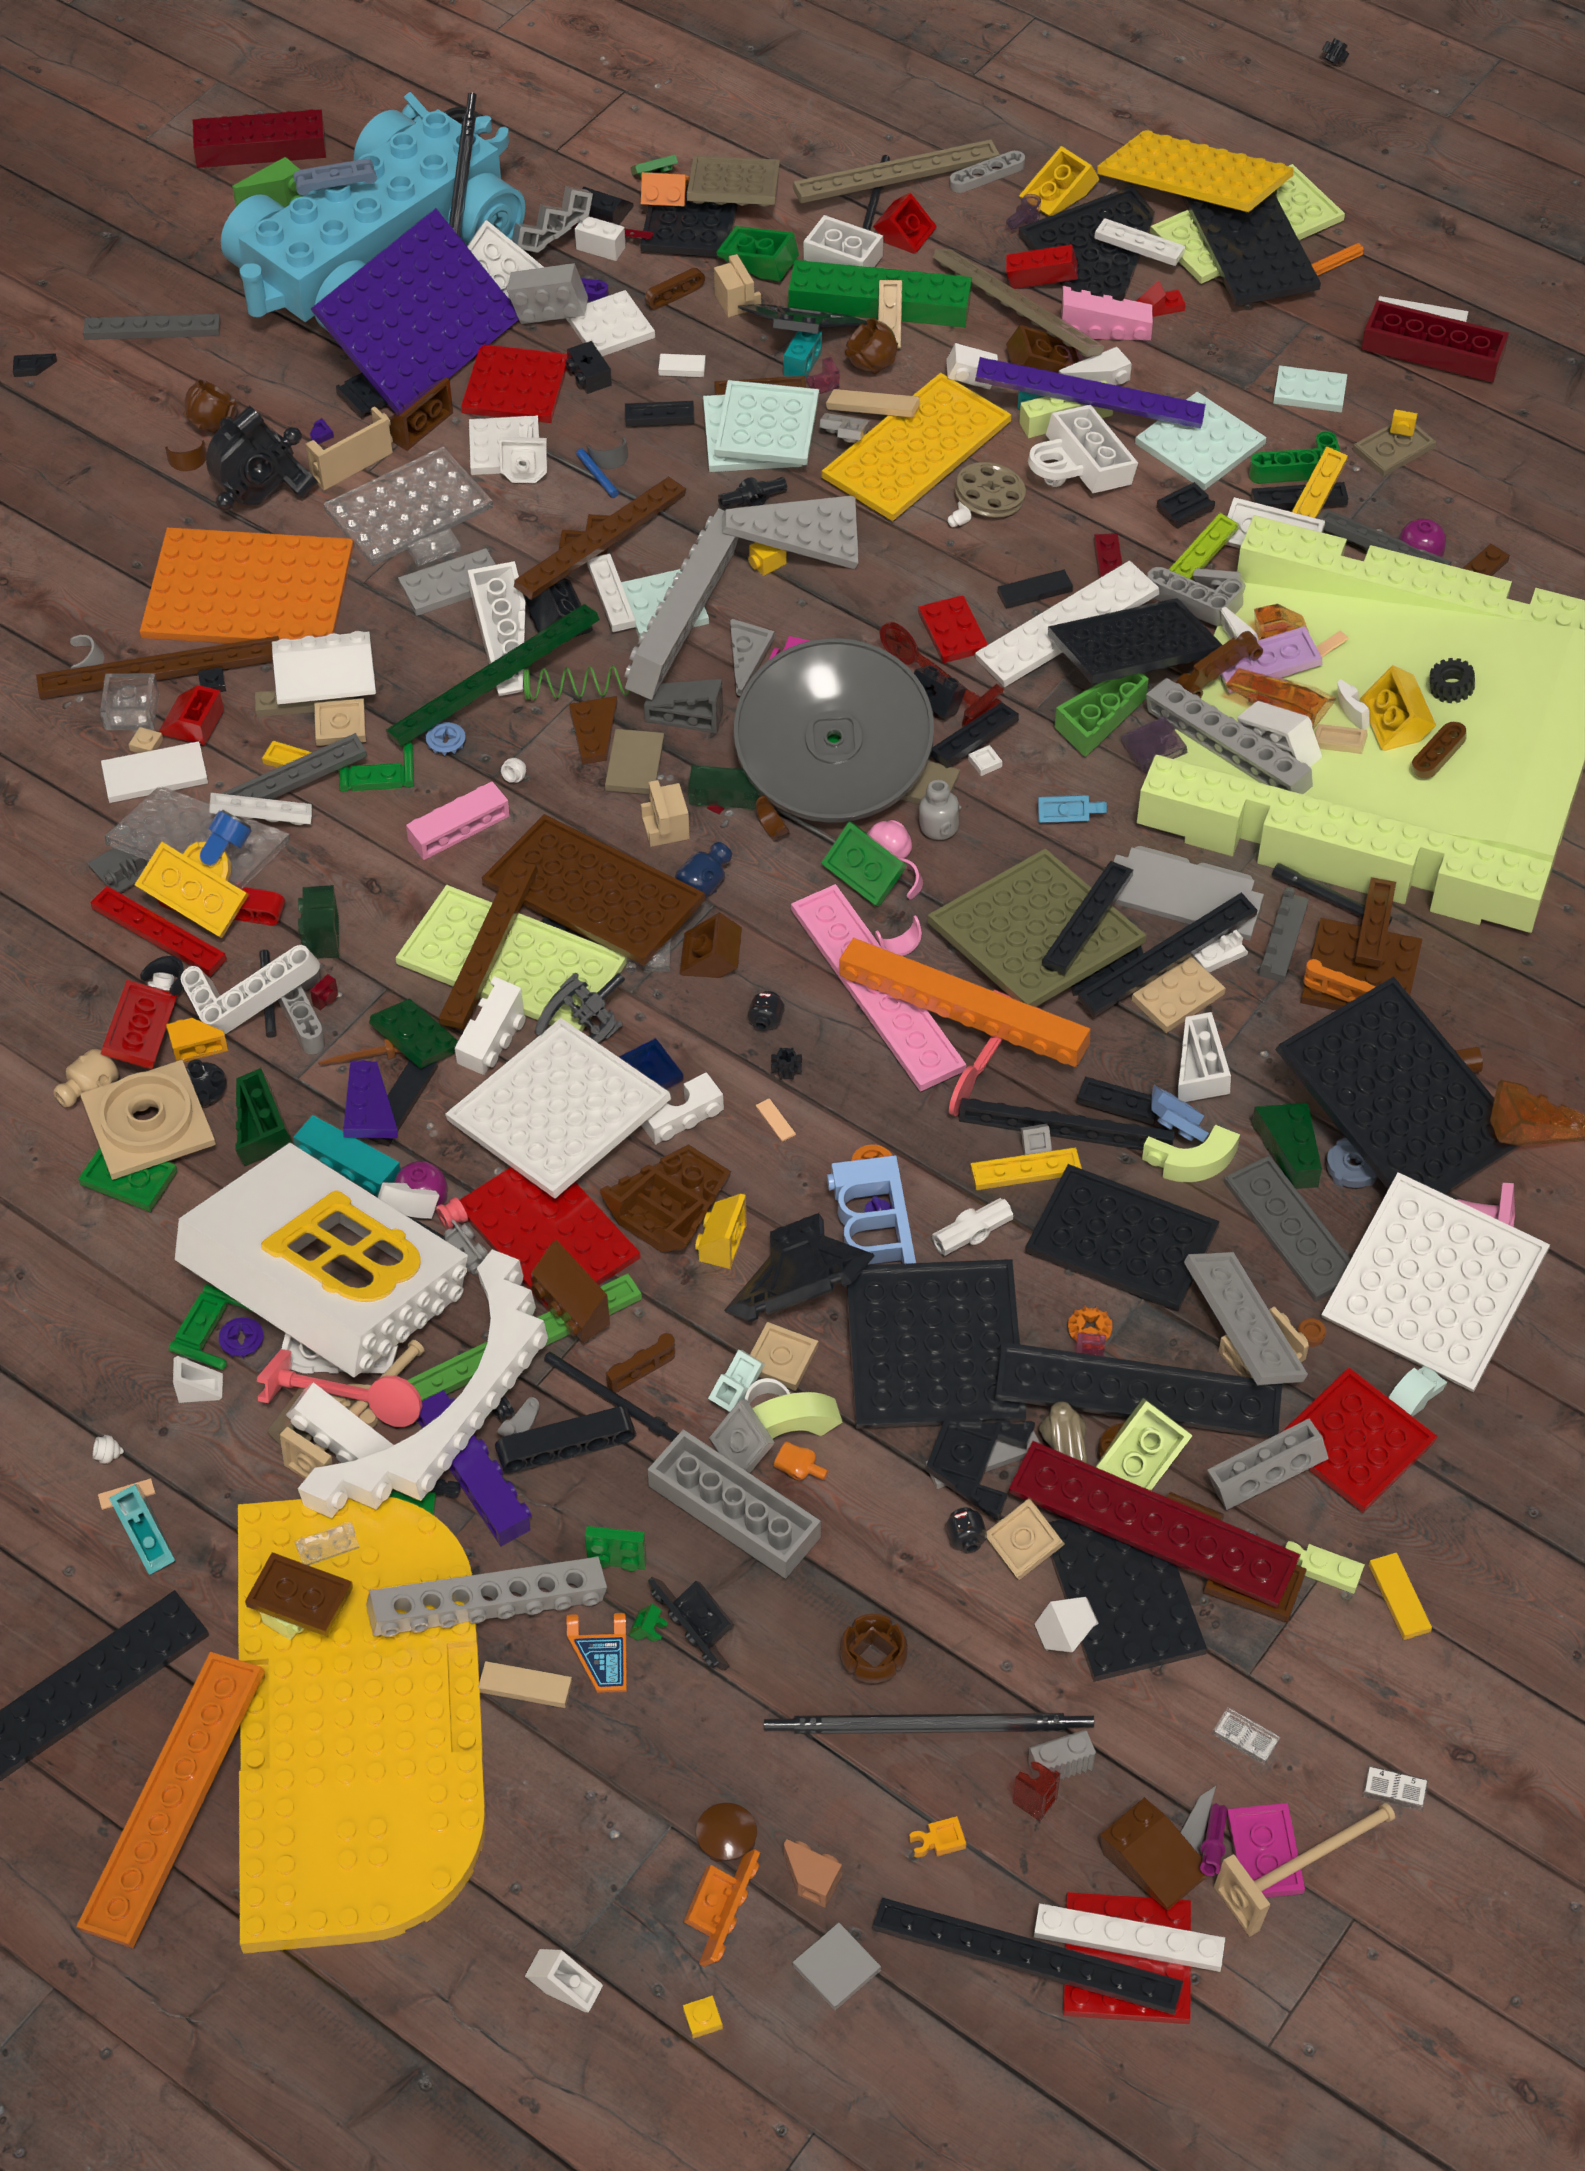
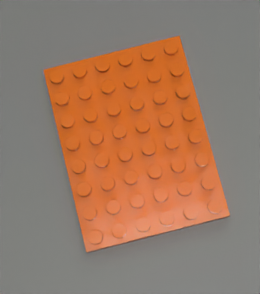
(245, 586)

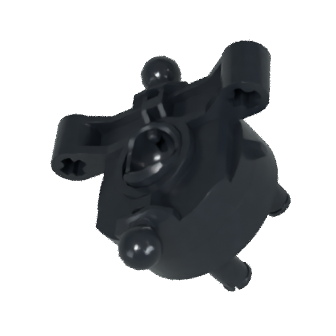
(254, 461)

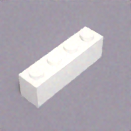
(335, 1426)

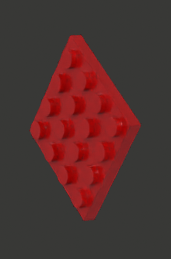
(515, 383)
(1365, 1439)
(1141, 1909)

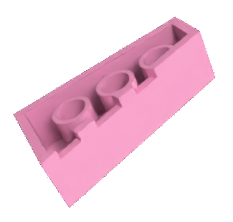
(1106, 317)

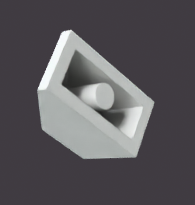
(563, 1979)

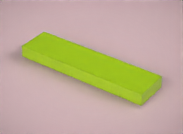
(1205, 546)

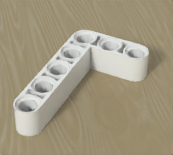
(251, 994)

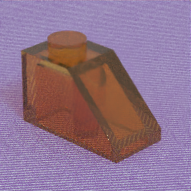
(1276, 620)

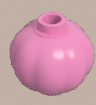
(893, 837)

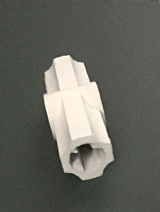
(972, 1226)

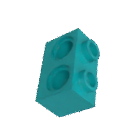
(802, 354)

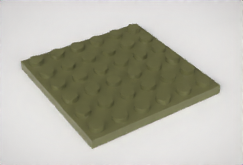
(1017, 918)

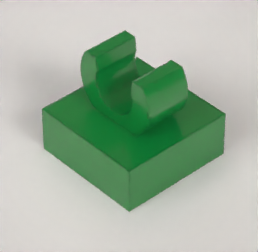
(645, 1622)

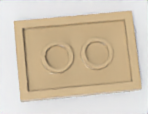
(1178, 994)

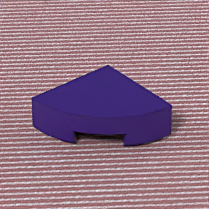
(321, 432)

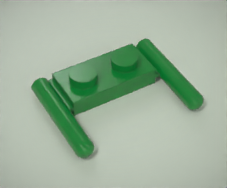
(379, 775)
(200, 1324)

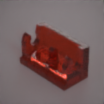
(1037, 1794)

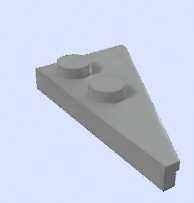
(749, 648)

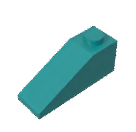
(142, 1528)

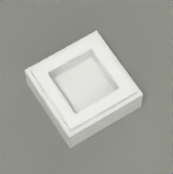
(985, 760)

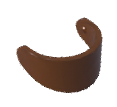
(187, 460)
(770, 819)

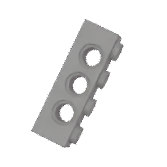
(1268, 1464)

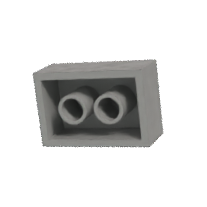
(547, 293)

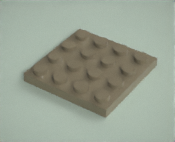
(733, 180)

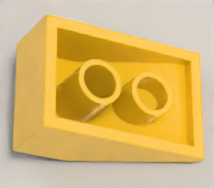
(1062, 181)

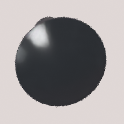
(207, 1080)

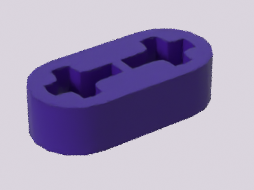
(593, 286)

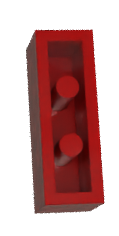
(1041, 266)

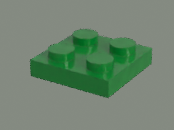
(617, 1547)

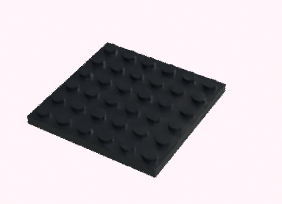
(931, 1342)

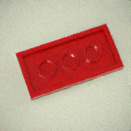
(139, 1024)

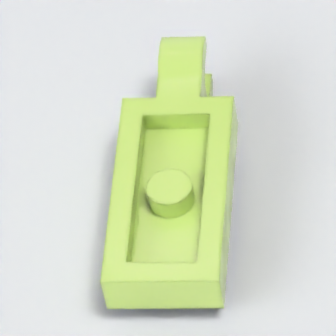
(1328, 1567)

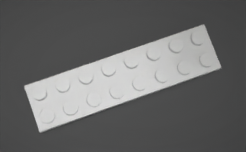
(1031, 646)

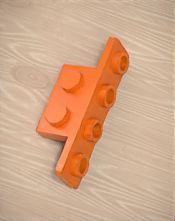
(717, 1902)

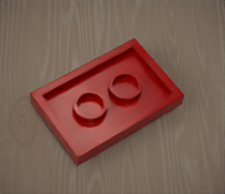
(952, 628)

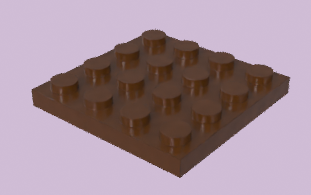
(1337, 949)

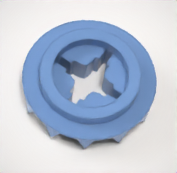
(437, 734)

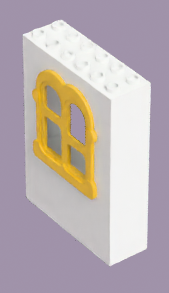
(249, 1246)

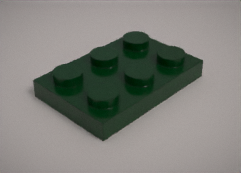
(414, 1033)

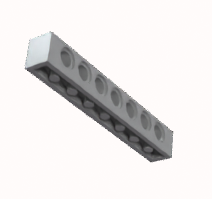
(1228, 738)
(555, 1577)

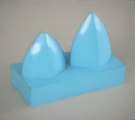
(414, 108)

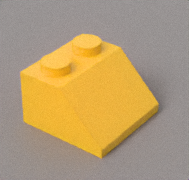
(722, 1231)

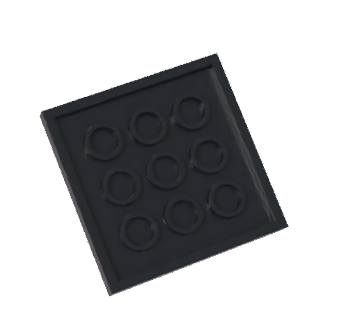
(688, 229)

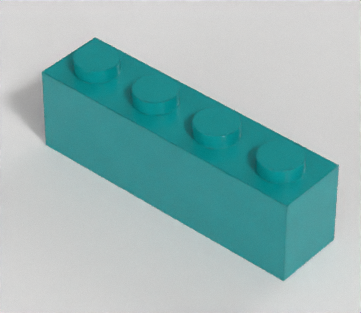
(346, 1155)

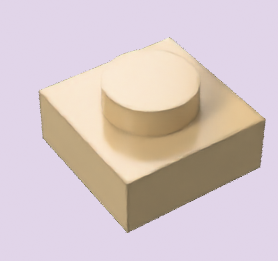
(145, 740)

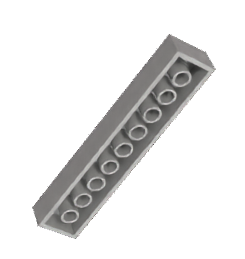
(681, 608)

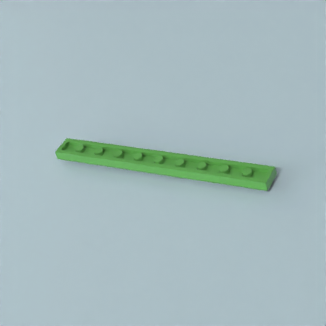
(460, 1369)

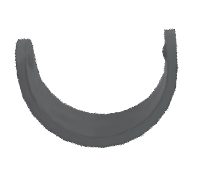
(609, 458)

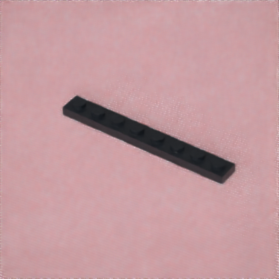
(1167, 954)
(1061, 1125)

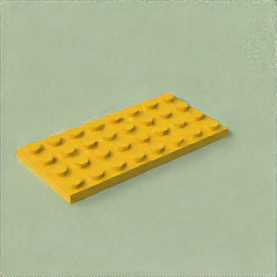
(1196, 170)
(912, 454)

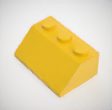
(1397, 709)

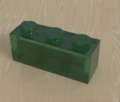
(721, 788)

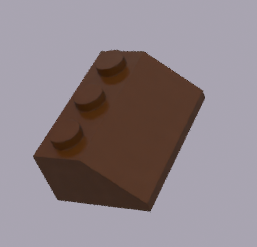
(421, 414)
(570, 1293)

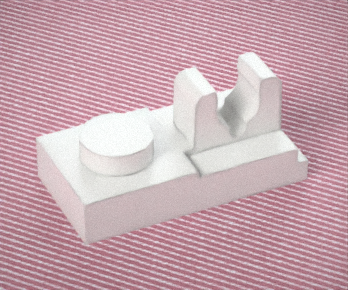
(1221, 952)

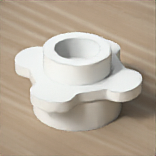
(162, 981)

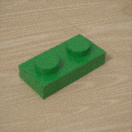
(663, 164)

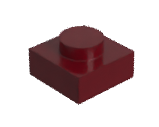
(324, 992)

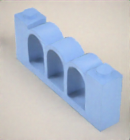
(872, 1178)

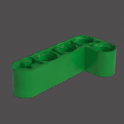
(1290, 464)

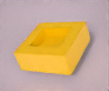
(1403, 422)
(702, 2017)

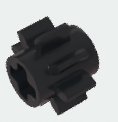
(1335, 51)
(786, 1063)

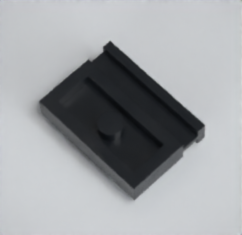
(360, 394)
(1185, 504)

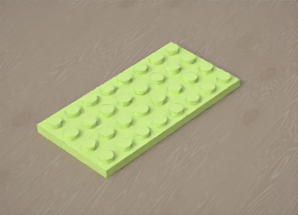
(1301, 200)
(532, 957)

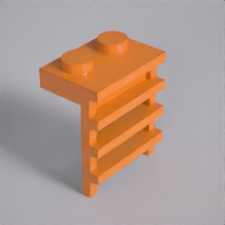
(663, 189)

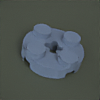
(1344, 1173)

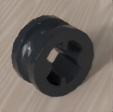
(503, 1410)

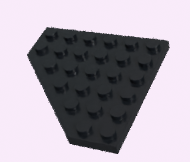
(1100, 265)

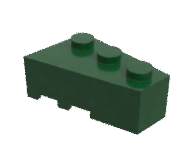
(259, 1119)
(1291, 1140)

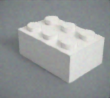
(842, 244)

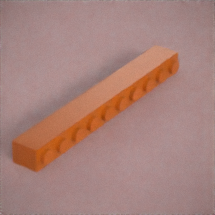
(964, 1002)

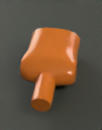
(798, 1462)

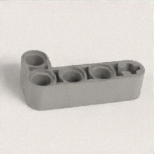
(1198, 598)
(302, 1017)

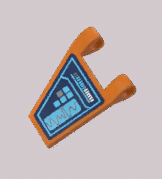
(602, 1654)

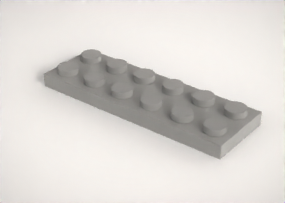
(1245, 1318)

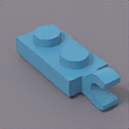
(1068, 808)

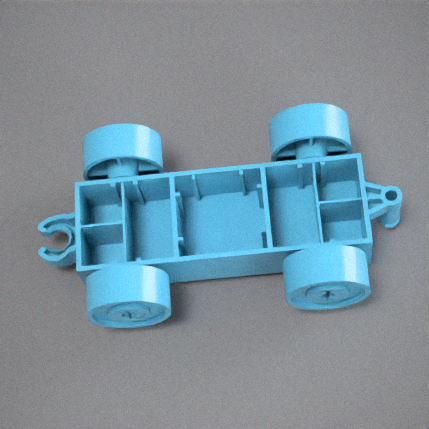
(321, 239)

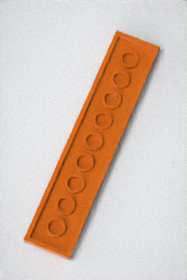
(170, 1800)

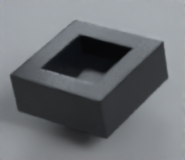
(212, 679)

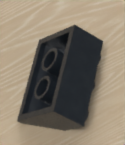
(554, 604)

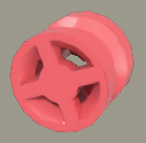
(451, 1211)

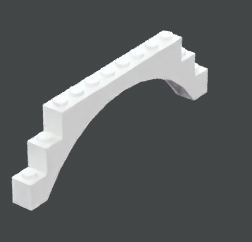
(422, 1458)

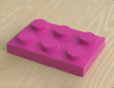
(1264, 1841)

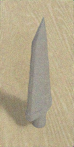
(1196, 1824)

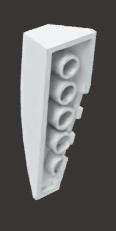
(499, 615)

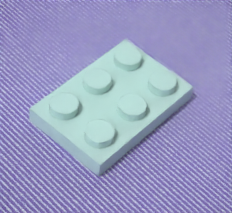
(1310, 388)

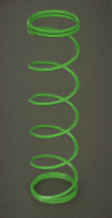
(527, 683)

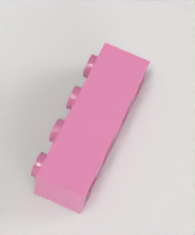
(457, 820)

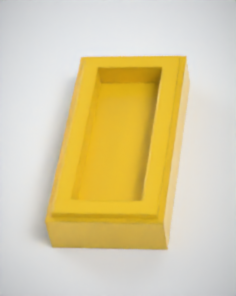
(281, 754)

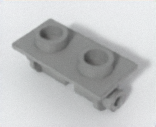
(462, 1238)

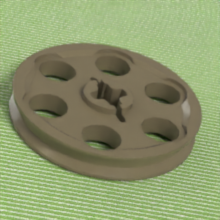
(990, 489)

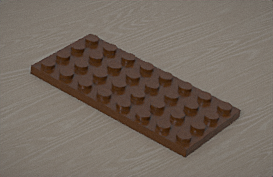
(599, 890)

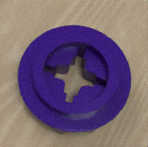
(230, 1333)

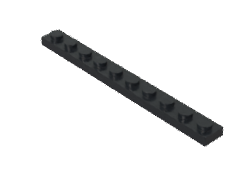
(1028, 1956)

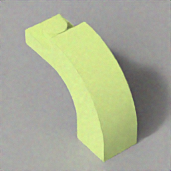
(1193, 1163)
(799, 1412)

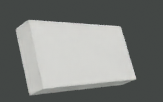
(682, 365)

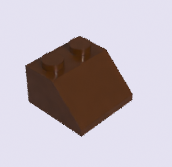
(711, 948)

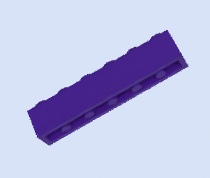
(482, 1480)

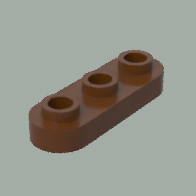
(674, 288)
(1445, 742)

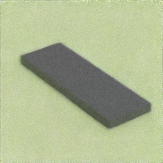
(1289, 1226)

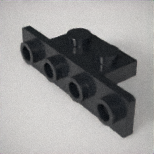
(699, 1616)

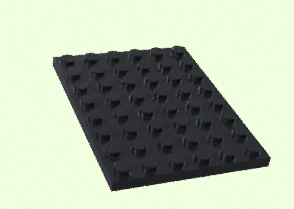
(1397, 1090)

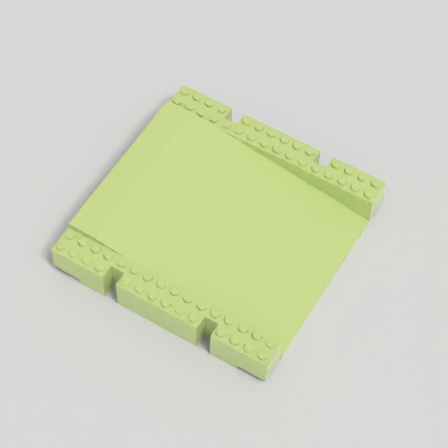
(1496, 809)

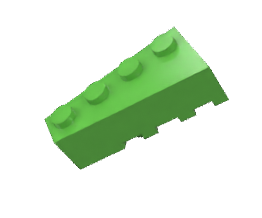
(1099, 710)

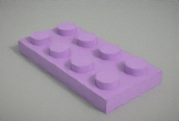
(1281, 656)

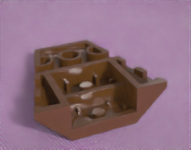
(667, 1199)

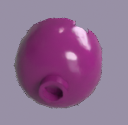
(1424, 535)
(424, 1176)

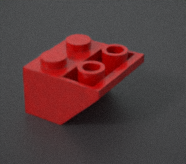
(194, 715)

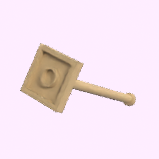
(302, 1455)
(1245, 1896)

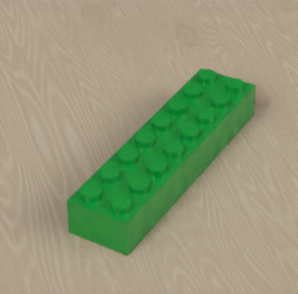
(855, 292)

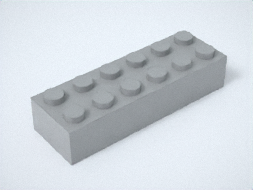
(734, 1503)

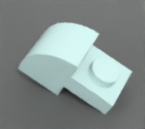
(737, 1380)
(1416, 1389)

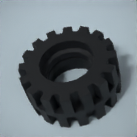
(1452, 690)

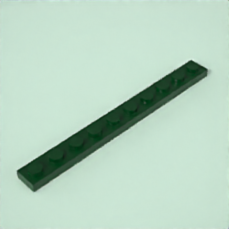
(492, 675)

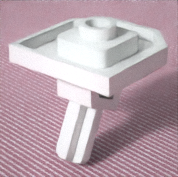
(523, 457)

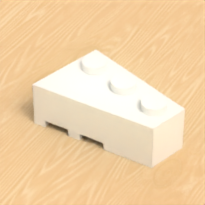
(1284, 729)
(493, 1028)
(1203, 1062)

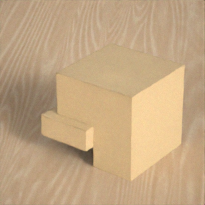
(734, 286)
(665, 815)

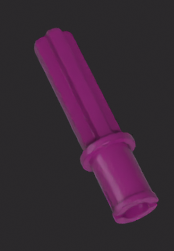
(1213, 1846)

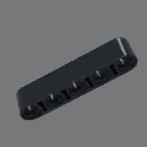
(565, 1439)

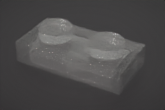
(434, 547)

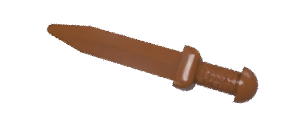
(388, 1049)

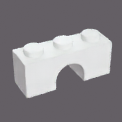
(702, 1101)

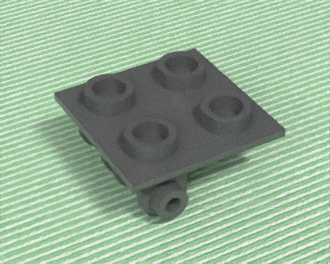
(118, 869)

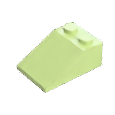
(1144, 1446)

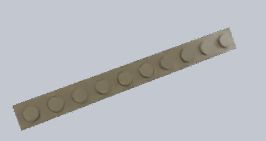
(893, 171)
(1024, 306)

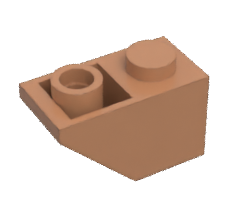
(812, 1874)

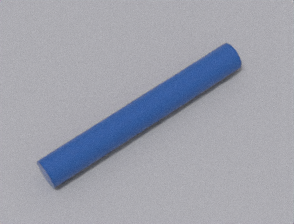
(598, 474)

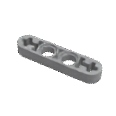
(965, 180)

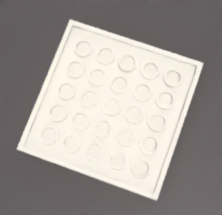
(558, 1107)
(1435, 1281)

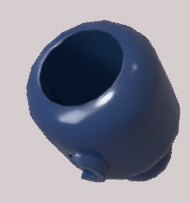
(705, 869)

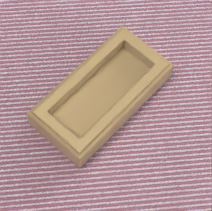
(1341, 738)

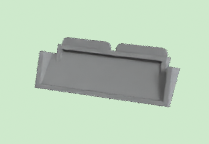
(1182, 890)

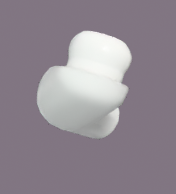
(960, 516)

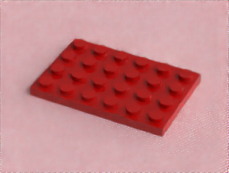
(526, 1220)

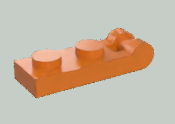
(1334, 982)

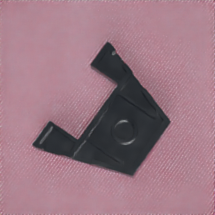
(965, 1452)

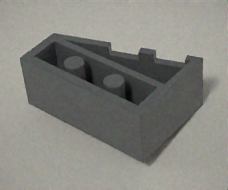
(687, 705)

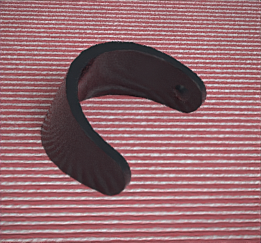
(165, 964)

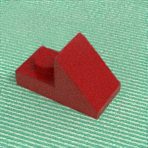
(1162, 301)

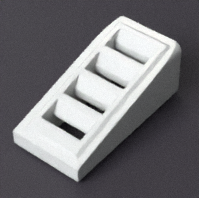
(1234, 625)

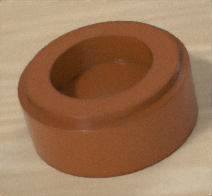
(1313, 1330)

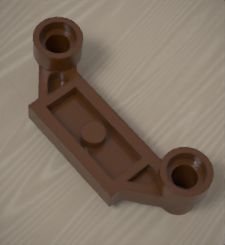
(1219, 661)

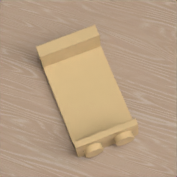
(351, 453)

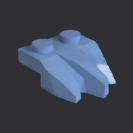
(1177, 1113)

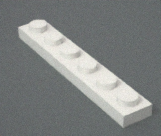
(1129, 1937)

